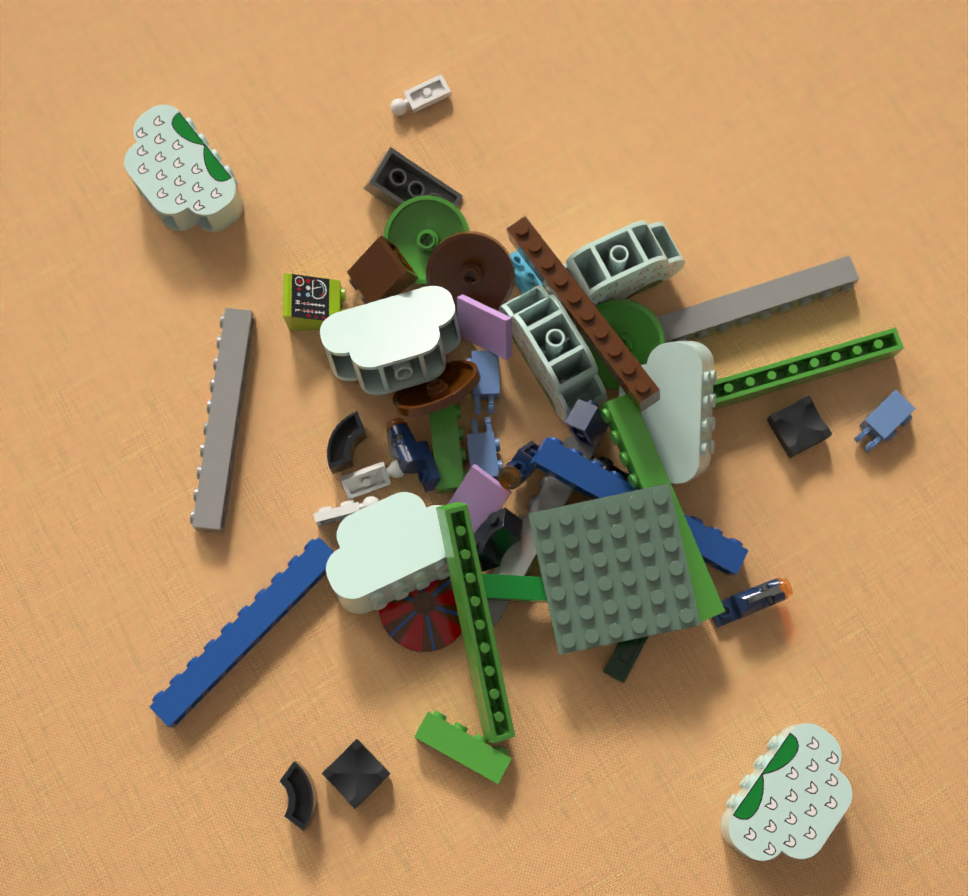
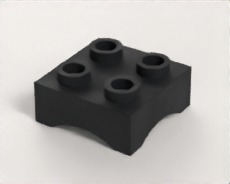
(799, 427)
(356, 773)

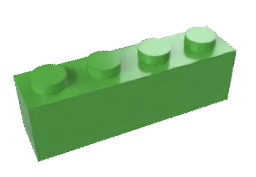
(447, 449)
(462, 747)

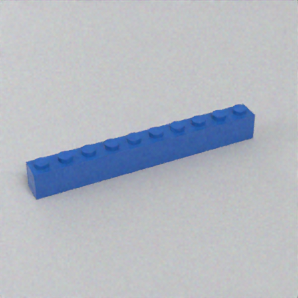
(596, 482)
(243, 634)

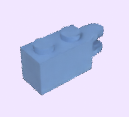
(489, 384)
(885, 419)
(483, 449)

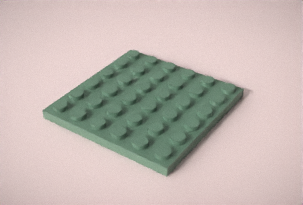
(614, 569)

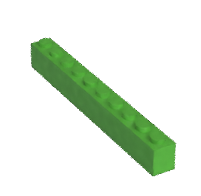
(807, 367)
(647, 471)
(475, 621)

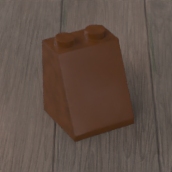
(381, 272)

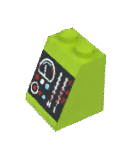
(310, 300)

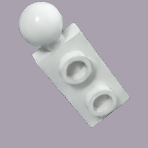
(421, 96)
(370, 478)
(328, 515)

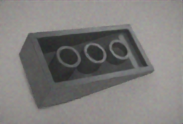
(400, 179)

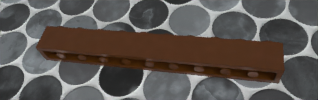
(584, 315)

